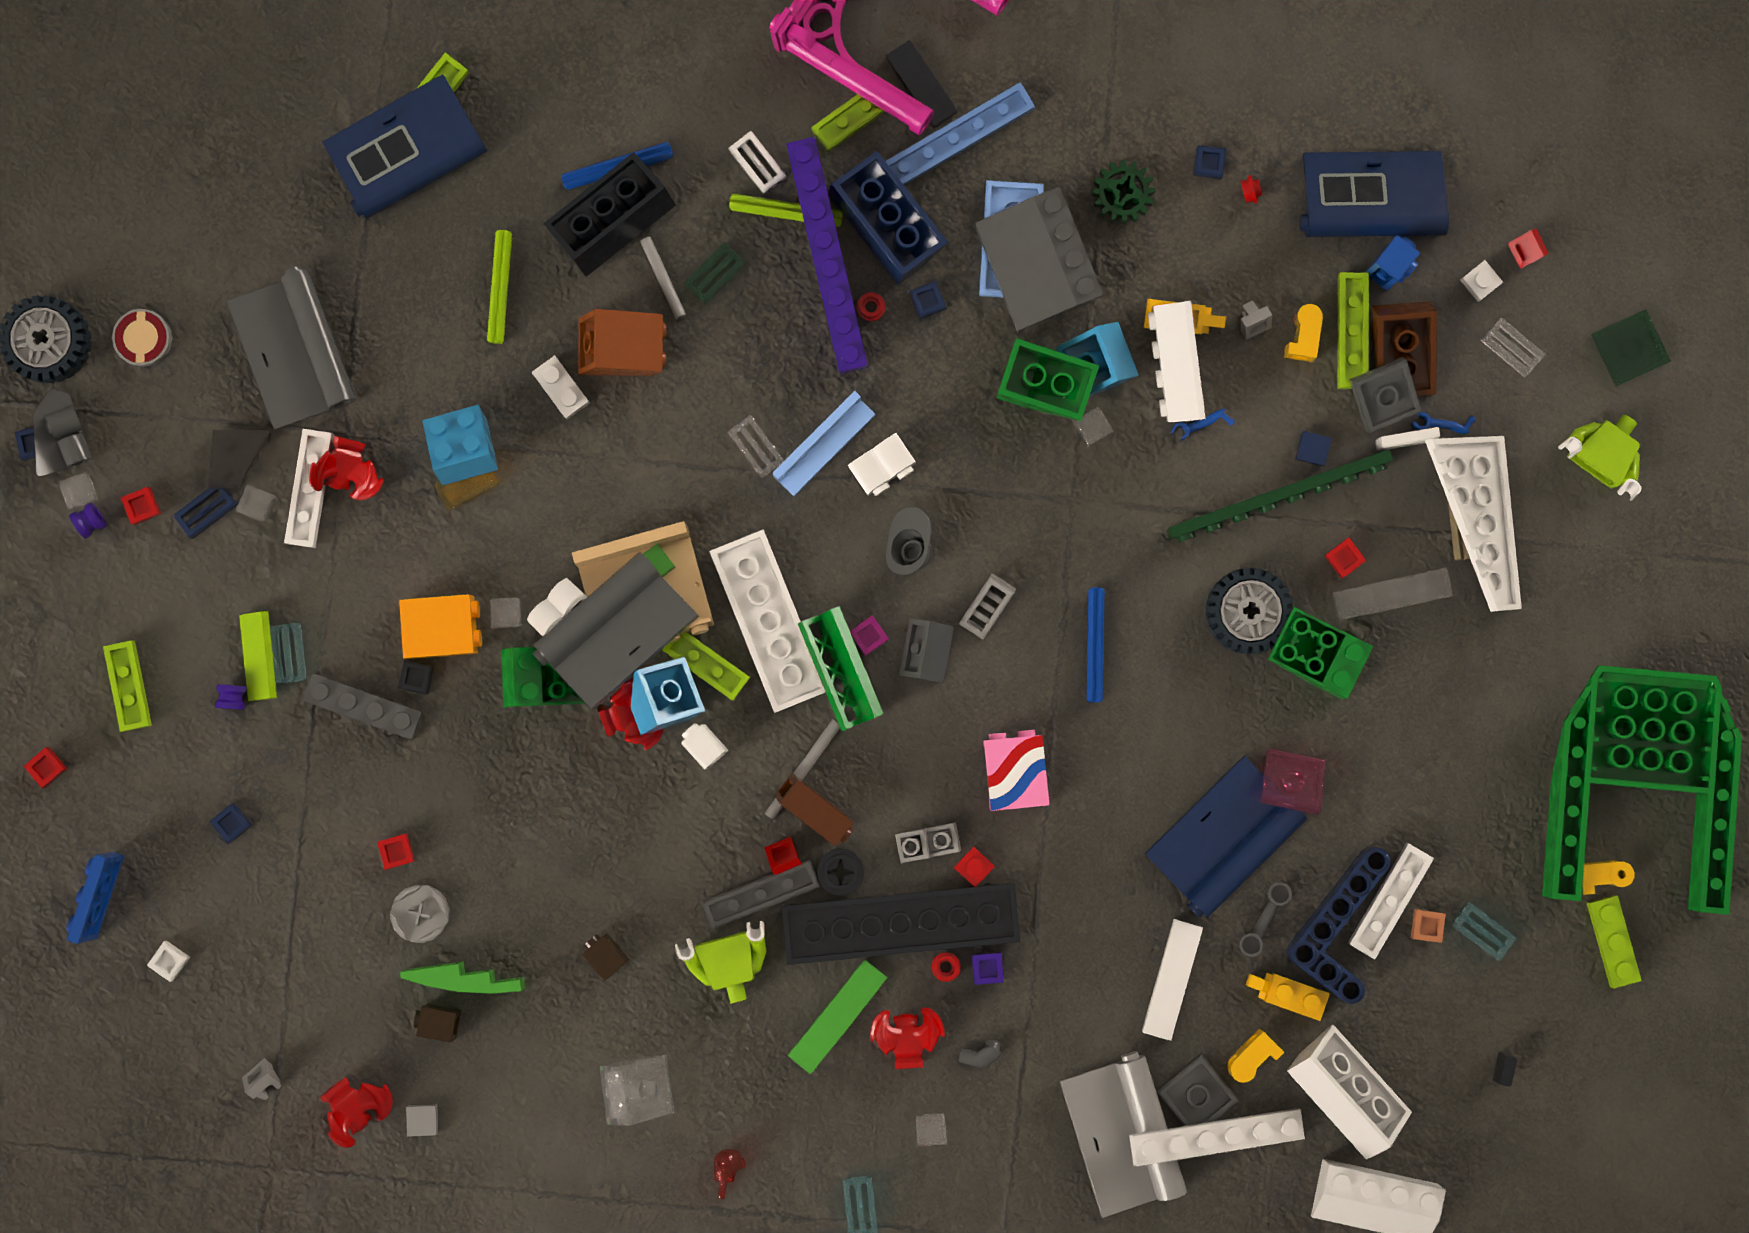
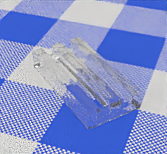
(1505, 355)
(741, 427)

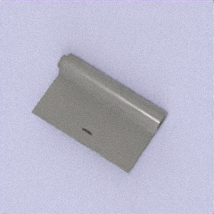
(1110, 1107)

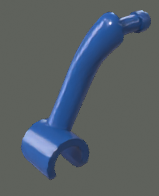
(1210, 419)
(1444, 424)

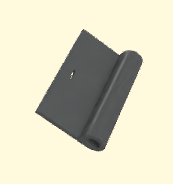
(300, 362)
(597, 637)

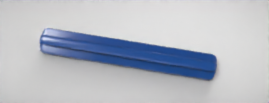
(594, 172)
(1095, 644)

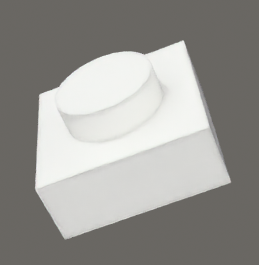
(1481, 281)

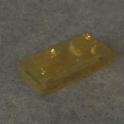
(465, 490)

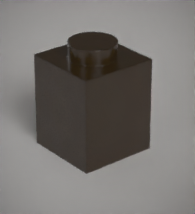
(604, 956)
(437, 1022)

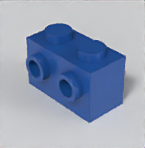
(1394, 263)

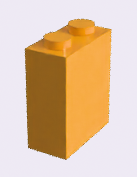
(439, 626)

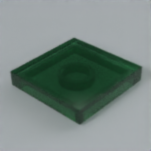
(1630, 347)

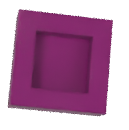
(868, 635)

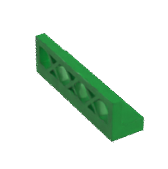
(846, 667)

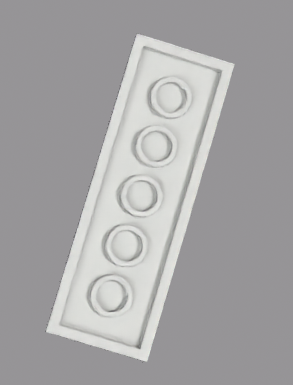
(767, 620)

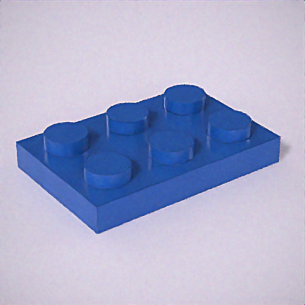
(94, 897)

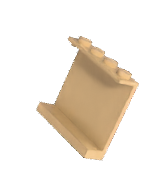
(602, 561)

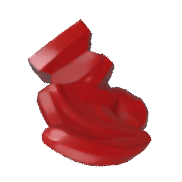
(343, 466)
(620, 717)
(907, 1038)
(350, 1109)

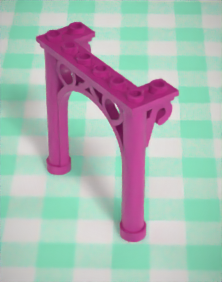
(804, 43)

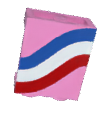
(1016, 771)

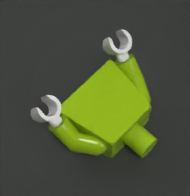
(1607, 453)
(727, 960)

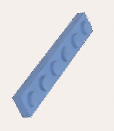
(961, 134)

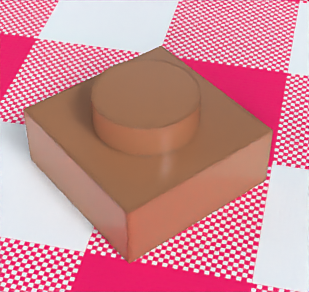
(1428, 925)

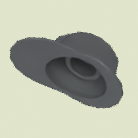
(909, 541)

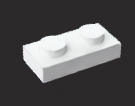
(560, 387)

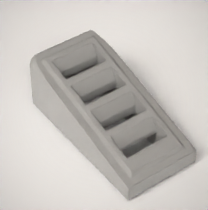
(1002, 586)

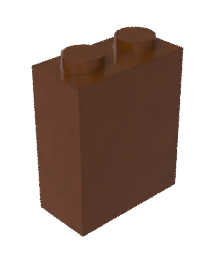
(814, 810)

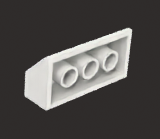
(1178, 362)
(1350, 1092)
(1376, 1199)

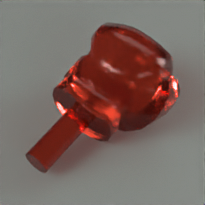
(725, 1167)

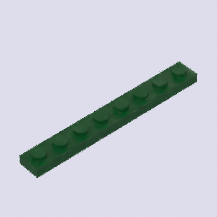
(1291, 492)

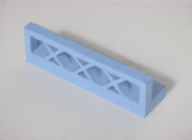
(824, 444)

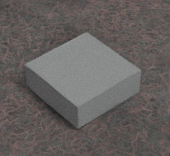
(422, 1120)

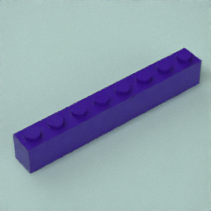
(827, 255)

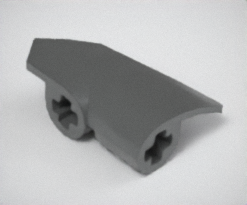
(58, 435)

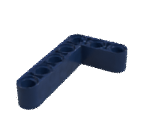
(1335, 923)

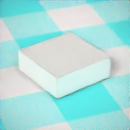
(168, 961)

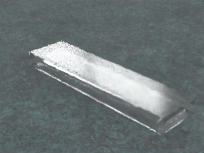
(1392, 594)

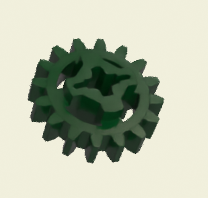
(1113, 187)

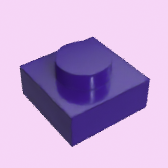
(987, 968)

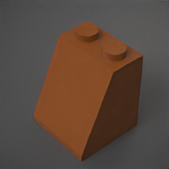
(621, 343)

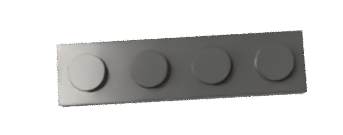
(362, 706)

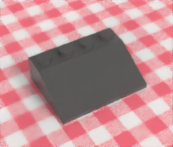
(1038, 259)

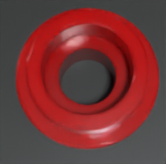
(1251, 189)
(870, 298)
(946, 976)

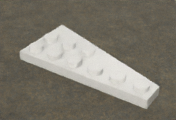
(1479, 496)

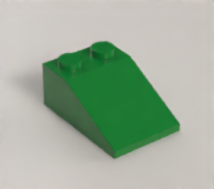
(1047, 380)

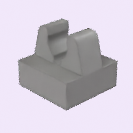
(1255, 320)
(259, 1079)

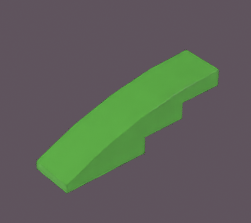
(453, 978)
(837, 1016)

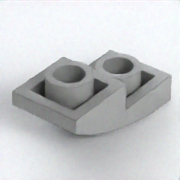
(928, 842)

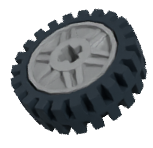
(65, 345)
(1236, 592)

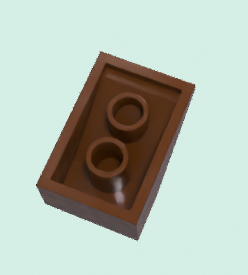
(1409, 333)

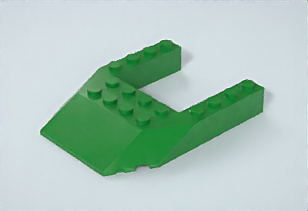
(1652, 735)

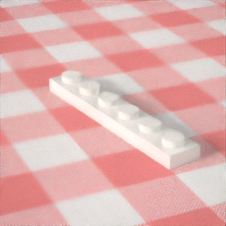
(1216, 1137)

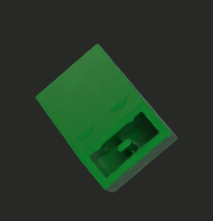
(1320, 653)
(531, 683)

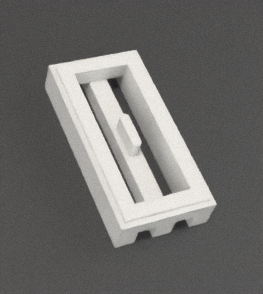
(772, 182)
(1406, 439)

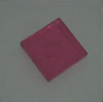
(1293, 781)

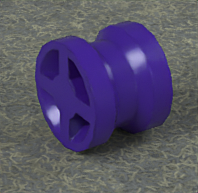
(88, 520)
(230, 697)

